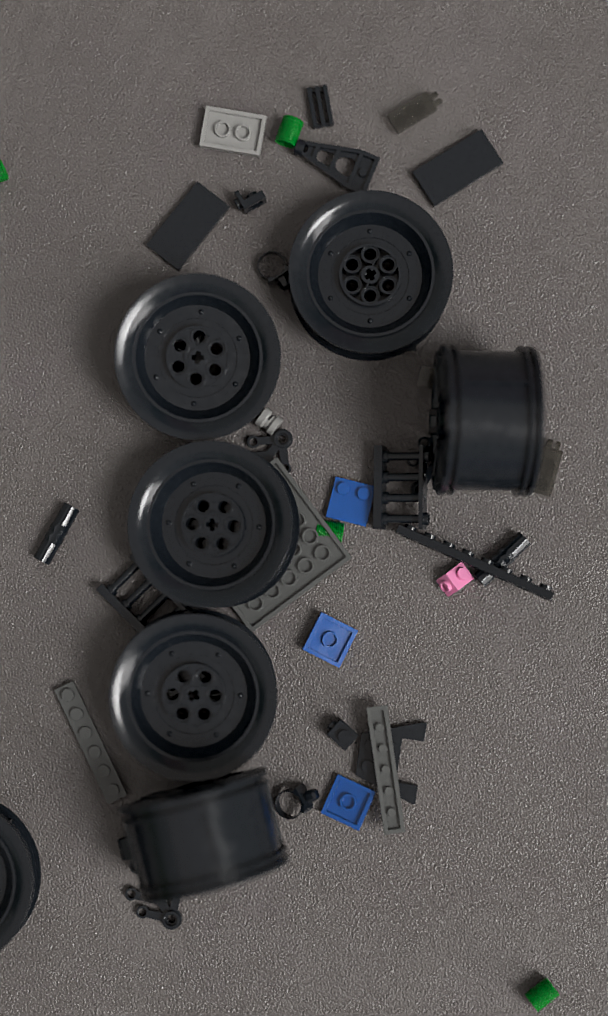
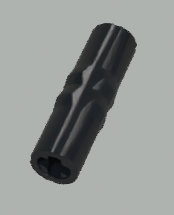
(56, 533)
(504, 556)

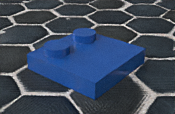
(350, 501)
(329, 639)
(348, 802)

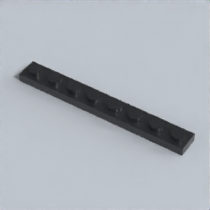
(484, 565)

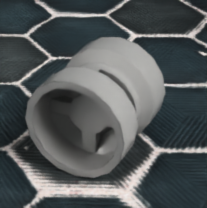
(269, 421)

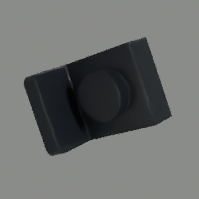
(252, 201)
(341, 733)

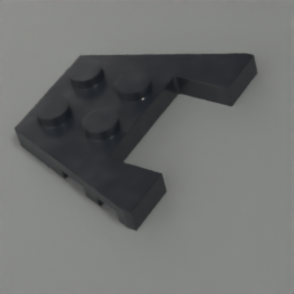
(365, 763)

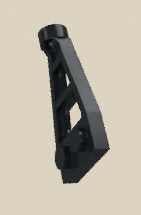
(362, 172)

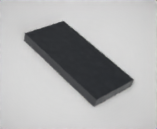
(457, 168)
(188, 226)

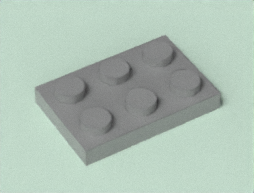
(233, 131)

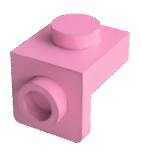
(454, 579)

